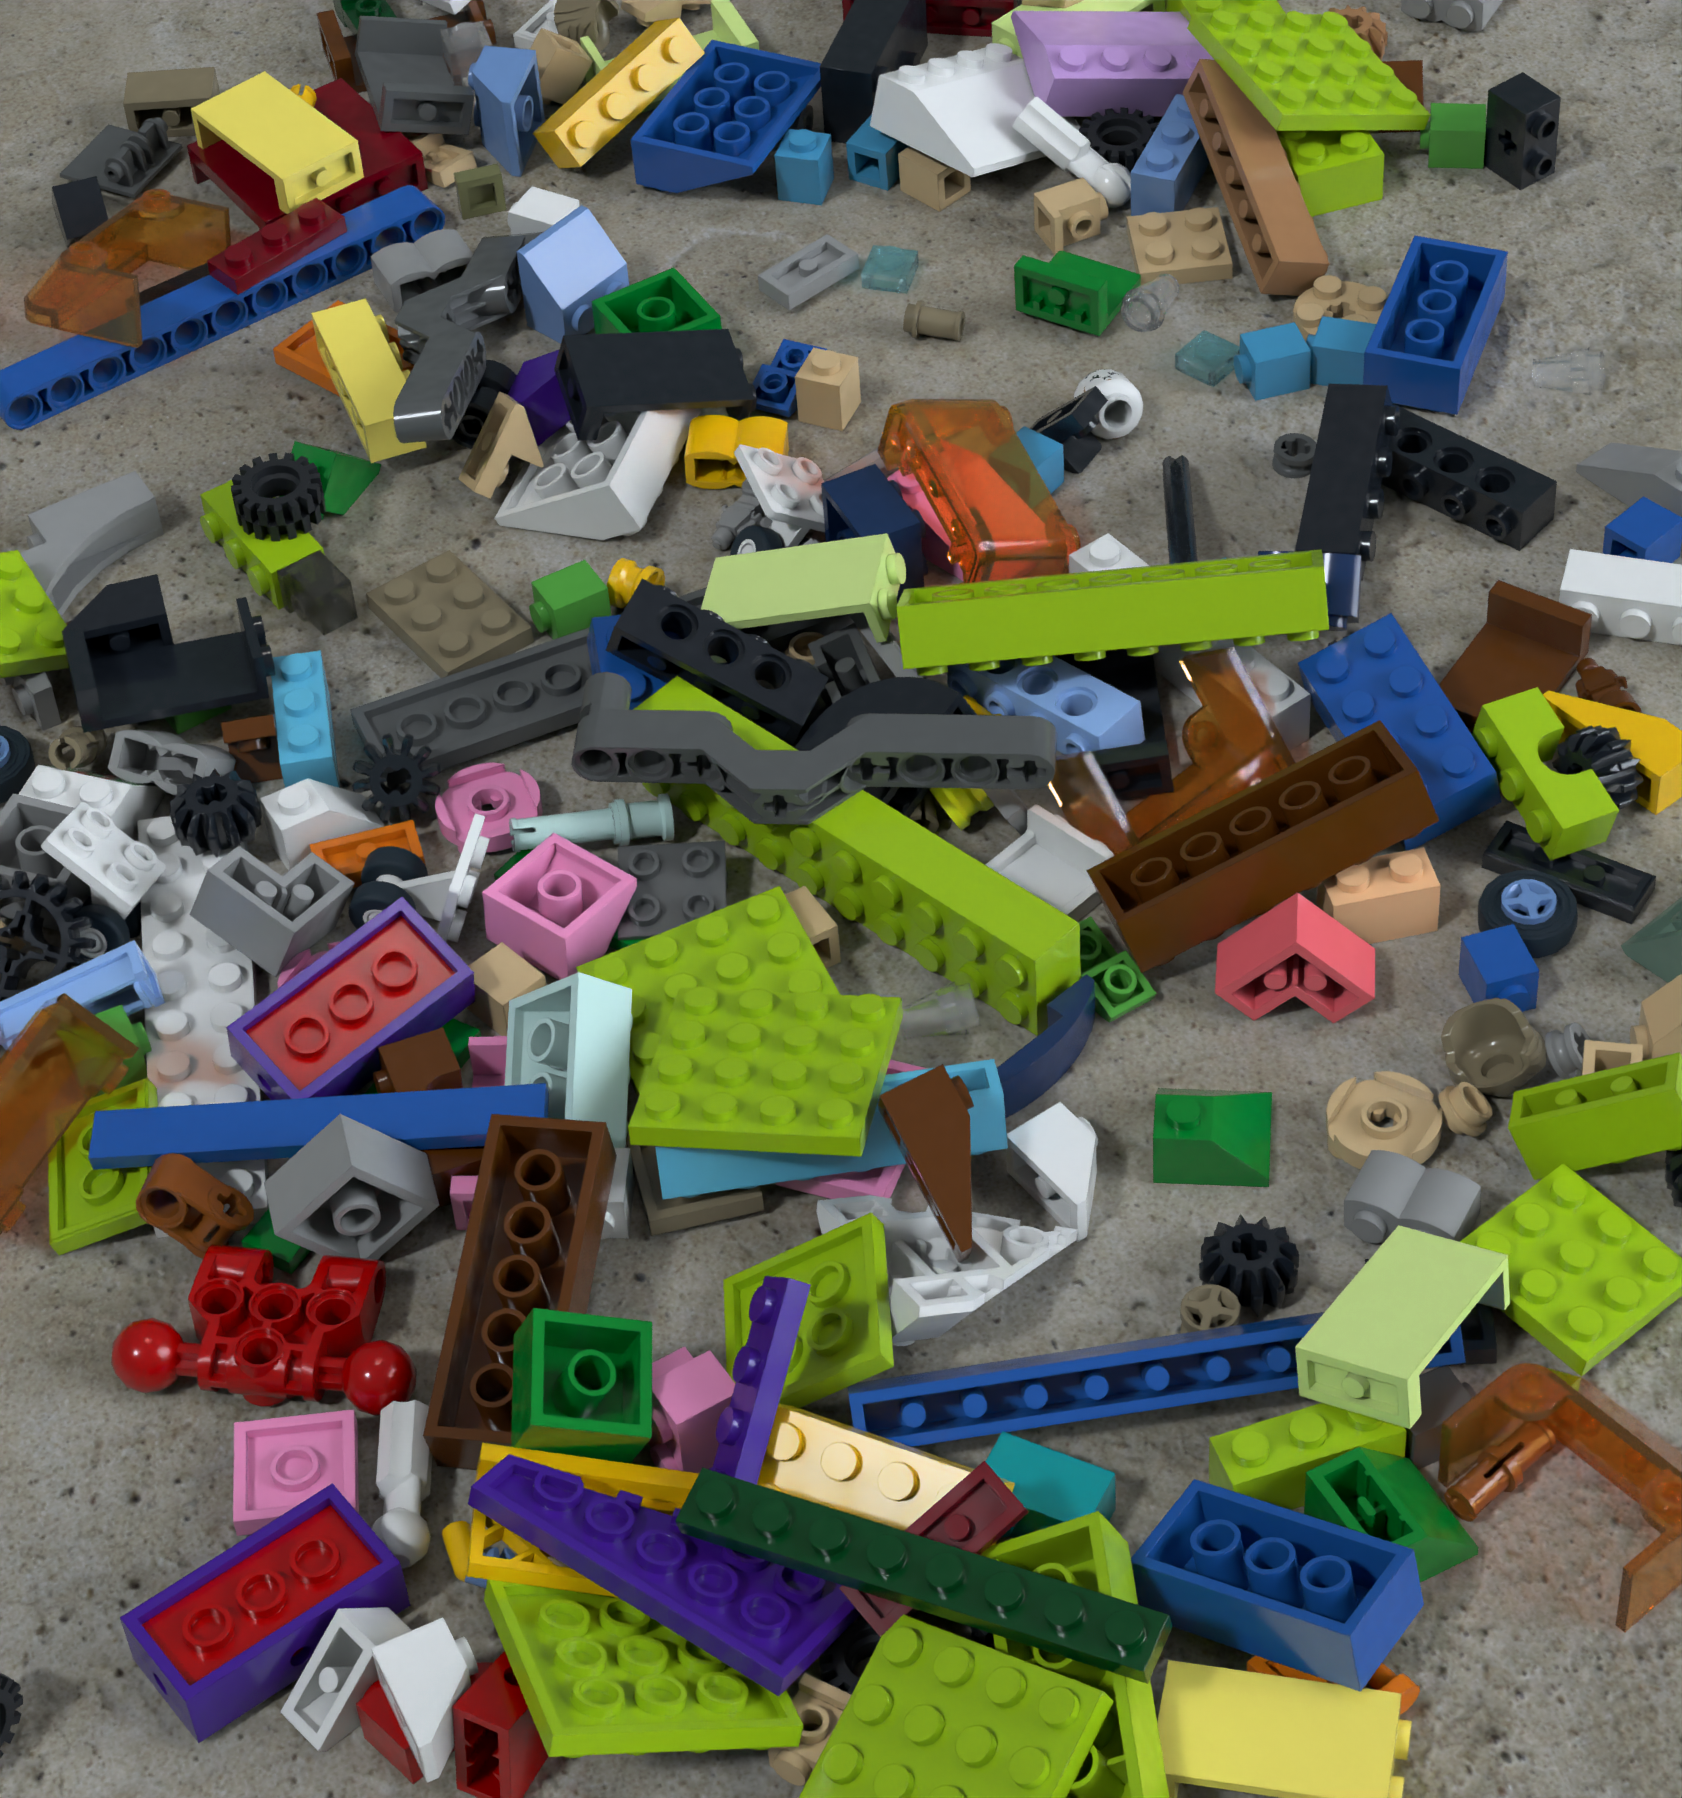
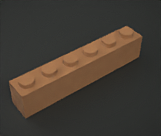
(1255, 184)

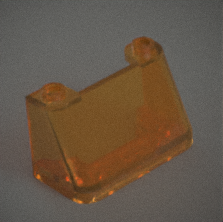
(979, 487)

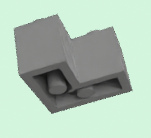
(269, 913)

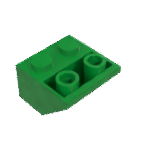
(1389, 1501)

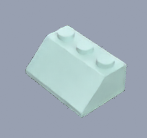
(578, 1045)

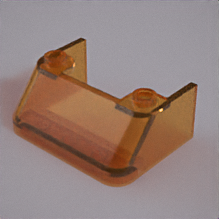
(92, 283)
(1226, 739)
(44, 1084)
(1603, 1438)

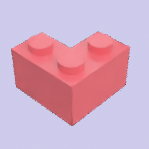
(1297, 954)

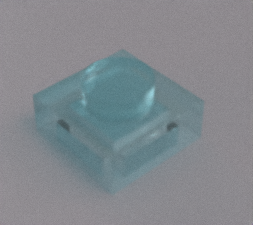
(890, 269)
(1207, 358)

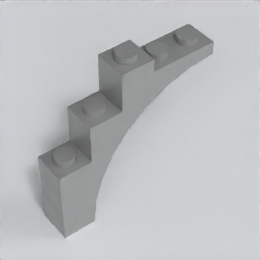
(72, 546)

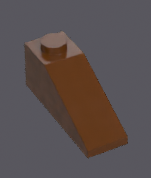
(934, 1137)

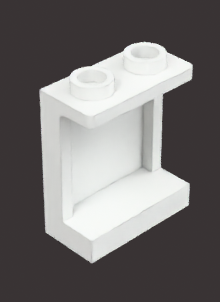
(1053, 863)

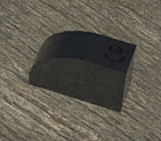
(887, 696)

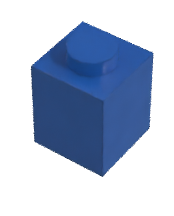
(1645, 533)
(1499, 966)

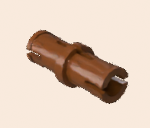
(1499, 1469)

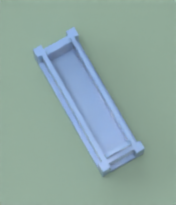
(97, 985)

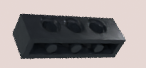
(1469, 482)
(641, 642)

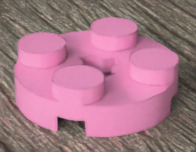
(485, 784)

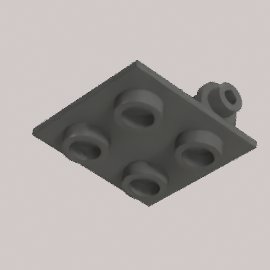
(125, 158)
(672, 885)

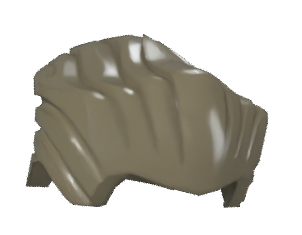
(586, 18)
(1492, 1047)

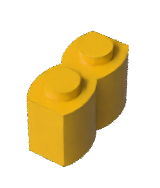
(712, 445)

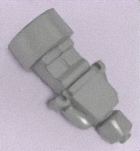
(736, 517)

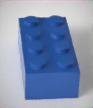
(1436, 323)
(1383, 678)
(1278, 1583)

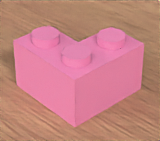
(686, 1409)

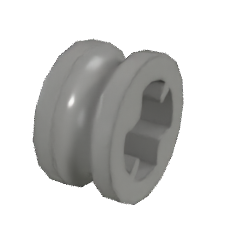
(1566, 1049)

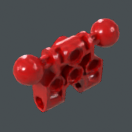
(274, 1337)

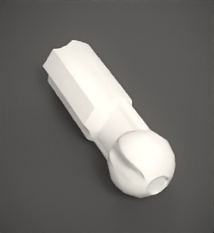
(1073, 152)
(403, 1480)

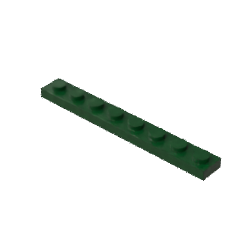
(926, 1575)

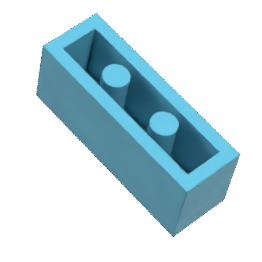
(304, 719)

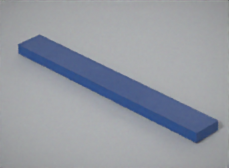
(285, 1126)

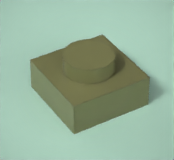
(480, 191)

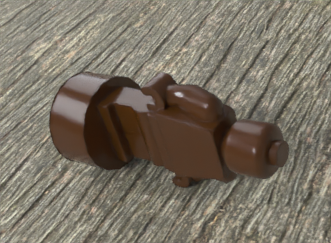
(1603, 686)

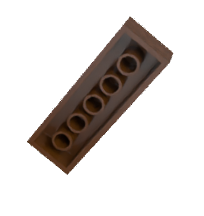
(1263, 846)
(524, 1248)

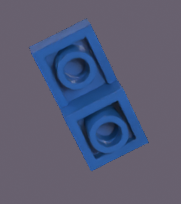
(776, 382)

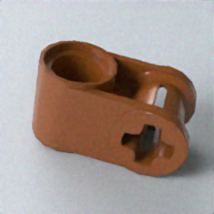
(191, 1203)

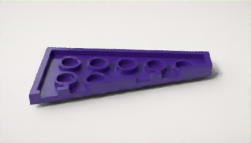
(728, 1603)

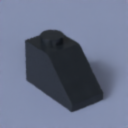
(78, 208)
(125, 618)

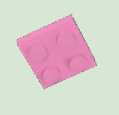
(290, 1461)

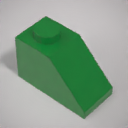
(341, 475)

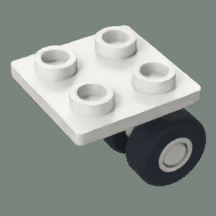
(788, 495)
(112, 867)
(399, 873)

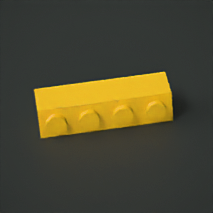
(618, 93)

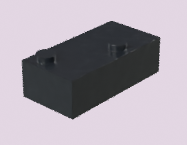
(870, 42)

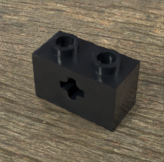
(1521, 131)

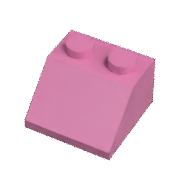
(557, 906)

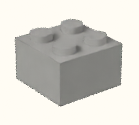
(23, 829)
(350, 1192)

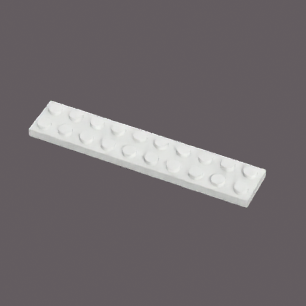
(204, 991)

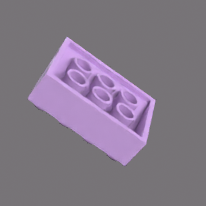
(1107, 59)

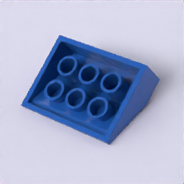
(722, 117)

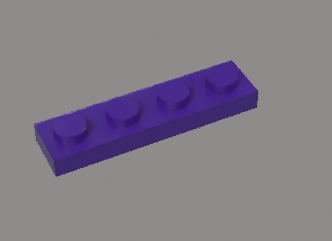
(759, 1377)

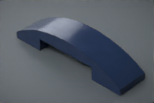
(1052, 1052)

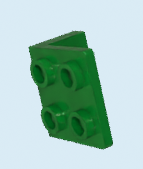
(1072, 290)

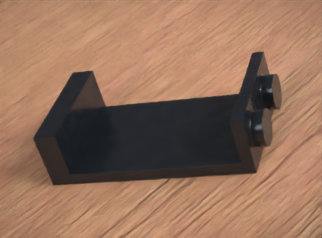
(650, 374)
(170, 677)
(1141, 767)

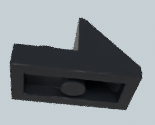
(1072, 427)

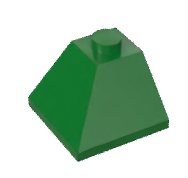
(1212, 1137)

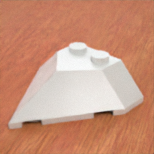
(924, 1278)

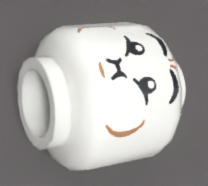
(1123, 406)

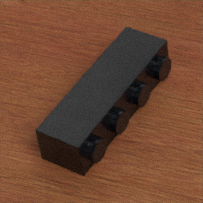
(1349, 471)

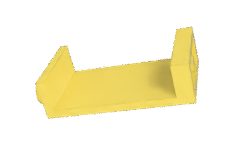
(283, 138)
(1279, 1735)

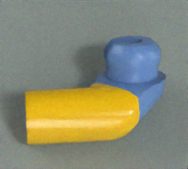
(457, 1541)

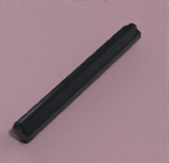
(1179, 510)

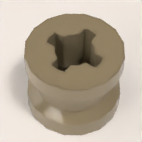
(1208, 1305)

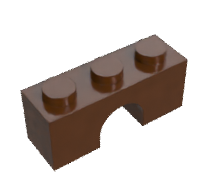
(424, 1065)

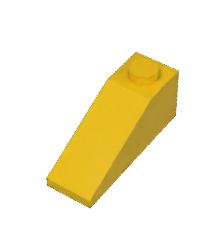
(1651, 737)

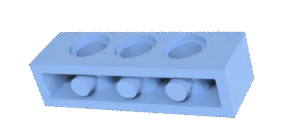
(1080, 707)

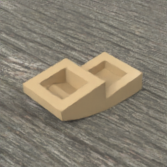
(441, 158)

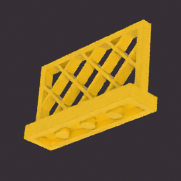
(659, 1487)

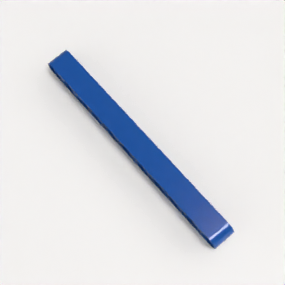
(207, 312)

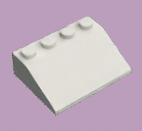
(960, 109)
(598, 484)

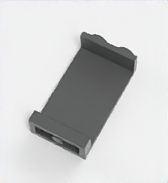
(409, 77)

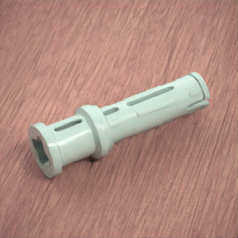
(617, 822)

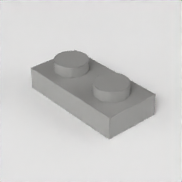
(808, 272)

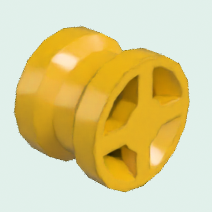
(625, 579)

